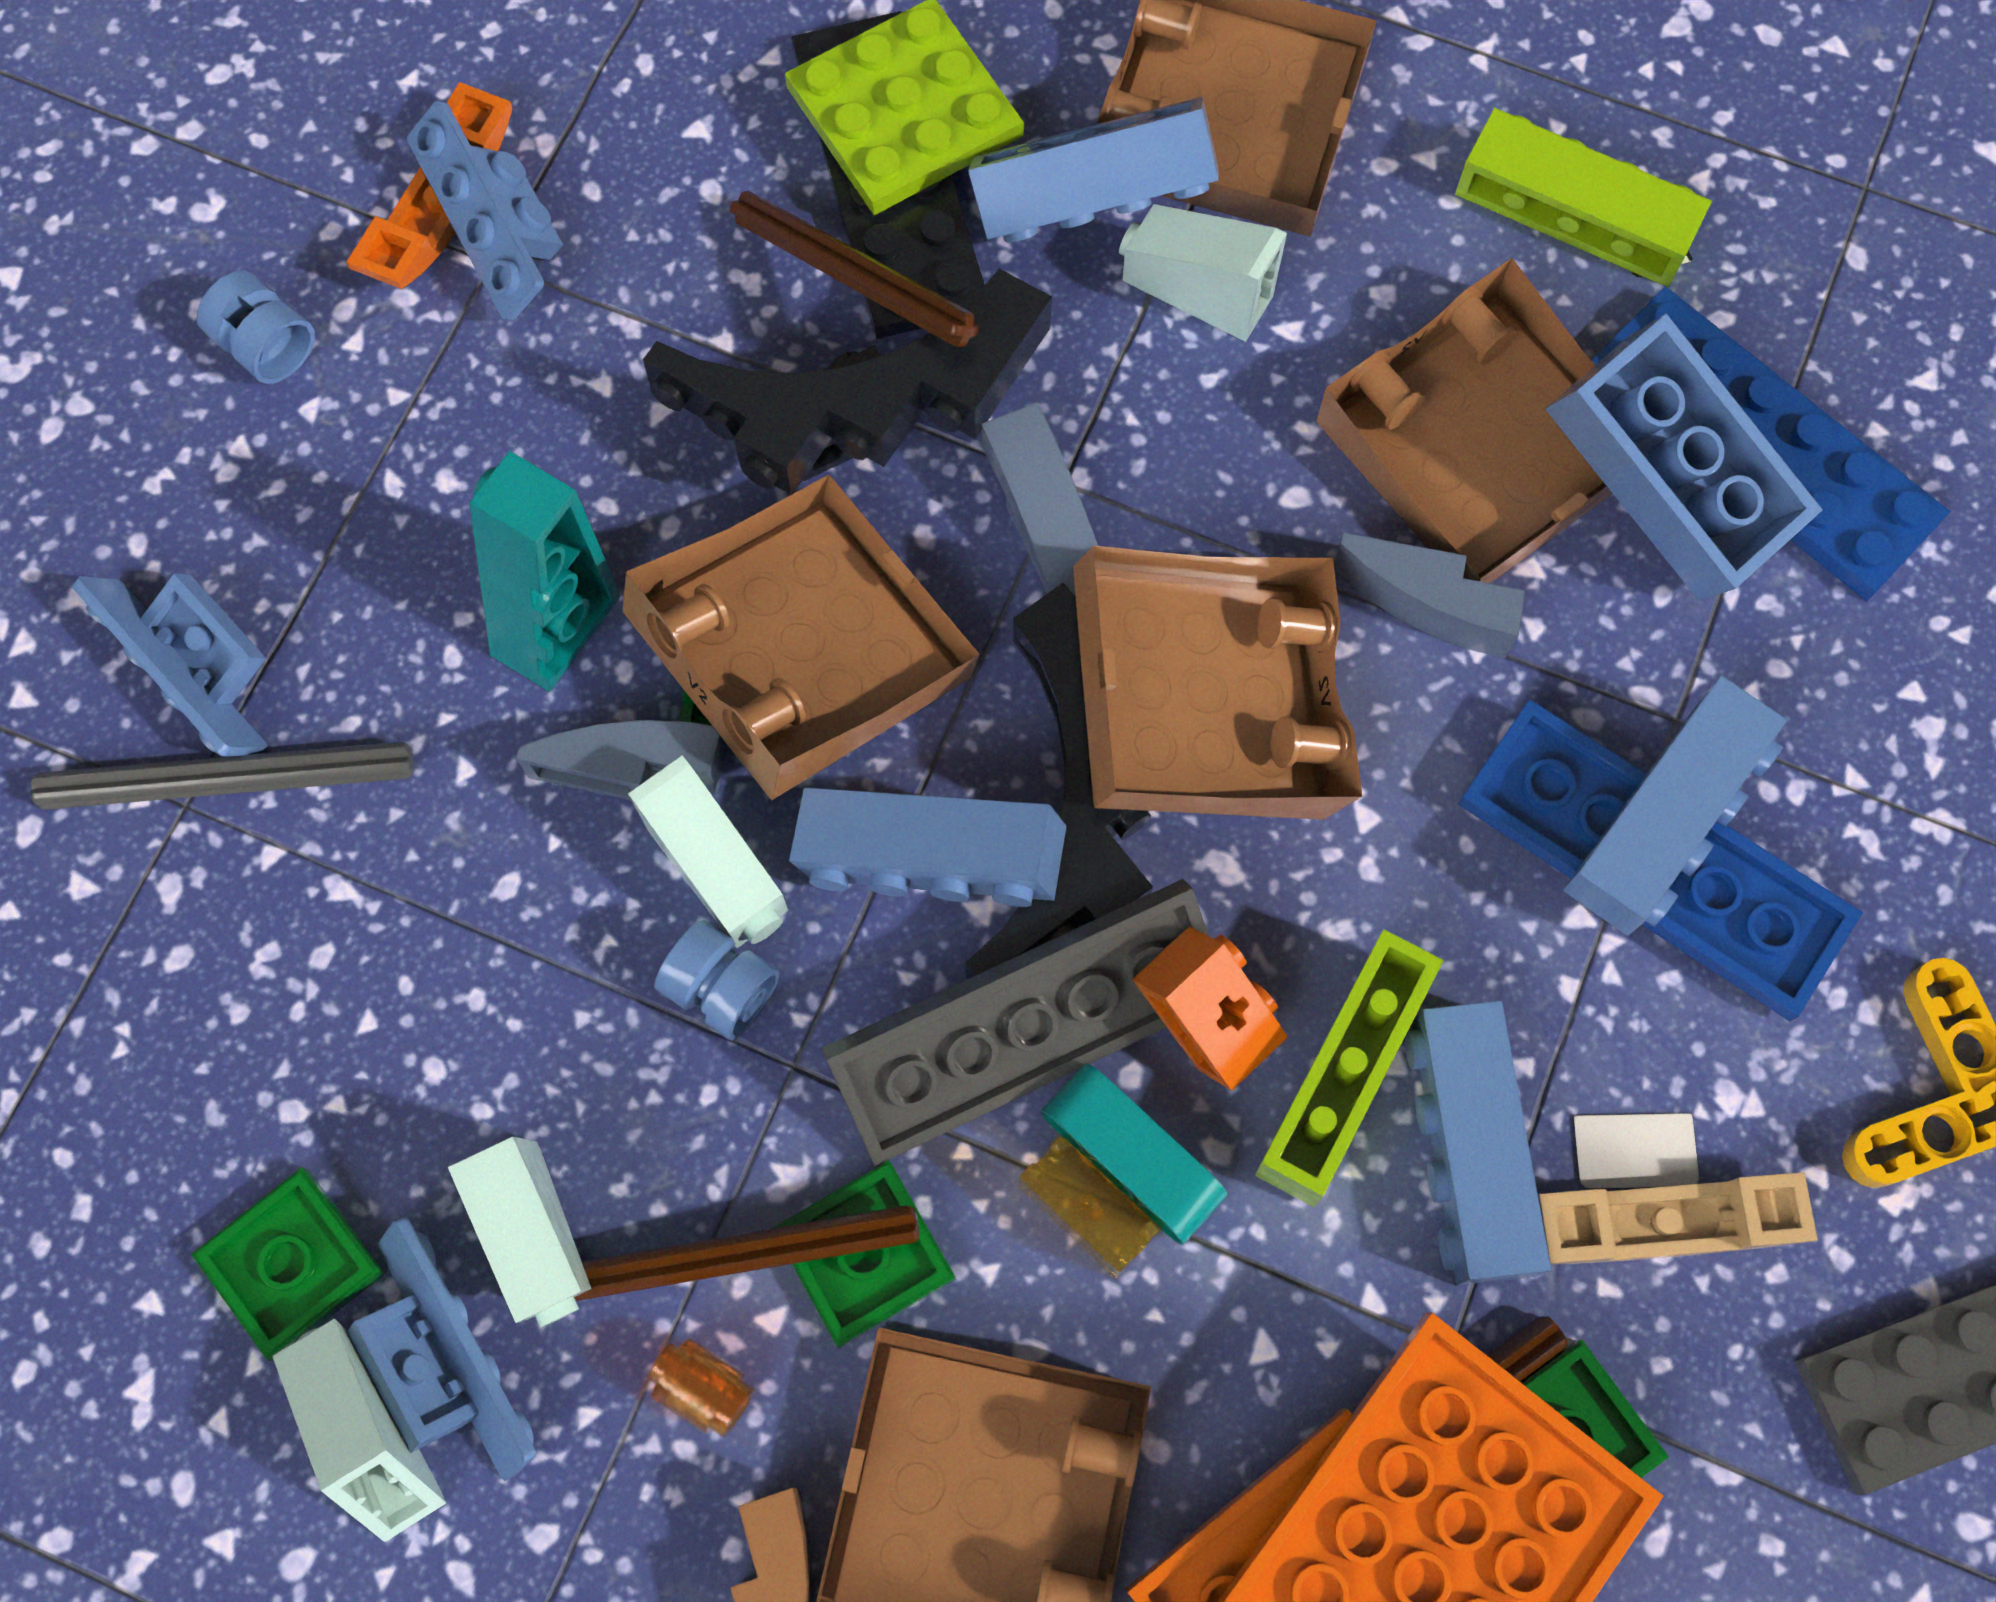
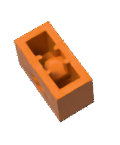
(1212, 1006)

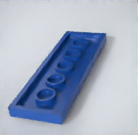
(1869, 507)
(1735, 914)

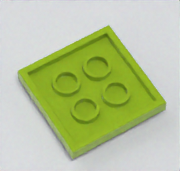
(904, 105)

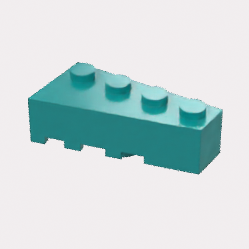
(537, 570)

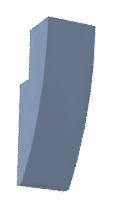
(1039, 493)
(1430, 593)
(623, 755)

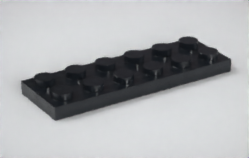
(916, 237)

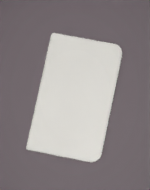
(1636, 1150)

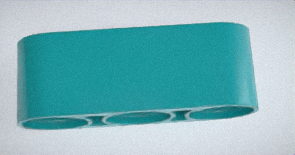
(1134, 1153)

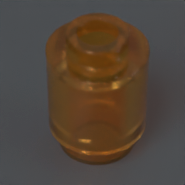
(700, 1387)

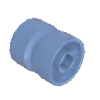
(255, 327)
(710, 975)

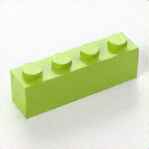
(1582, 197)
(1349, 1068)

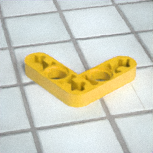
(1968, 1087)

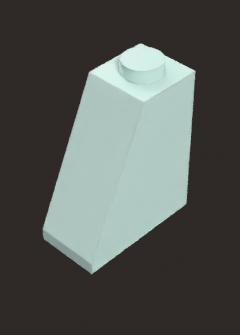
(1205, 265)
(709, 853)
(522, 1229)
(352, 1436)

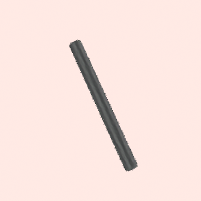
(222, 775)

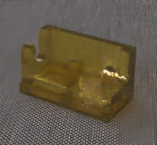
(1088, 1207)

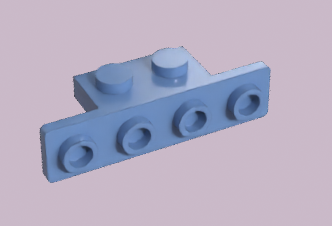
(488, 208)
(187, 650)
(431, 1363)

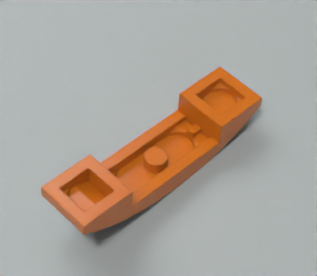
(418, 227)

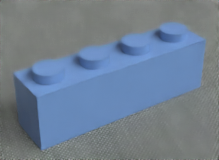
(1095, 170)
(1676, 807)
(929, 845)
(1477, 1144)

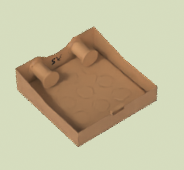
(1272, 90)
(1461, 428)
(797, 634)
(1213, 684)
(983, 1479)

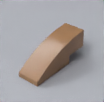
(779, 1550)

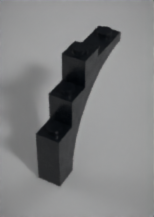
(866, 407)
(1093, 867)

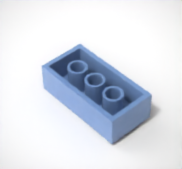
(1684, 459)

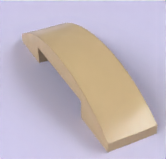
(1677, 1219)

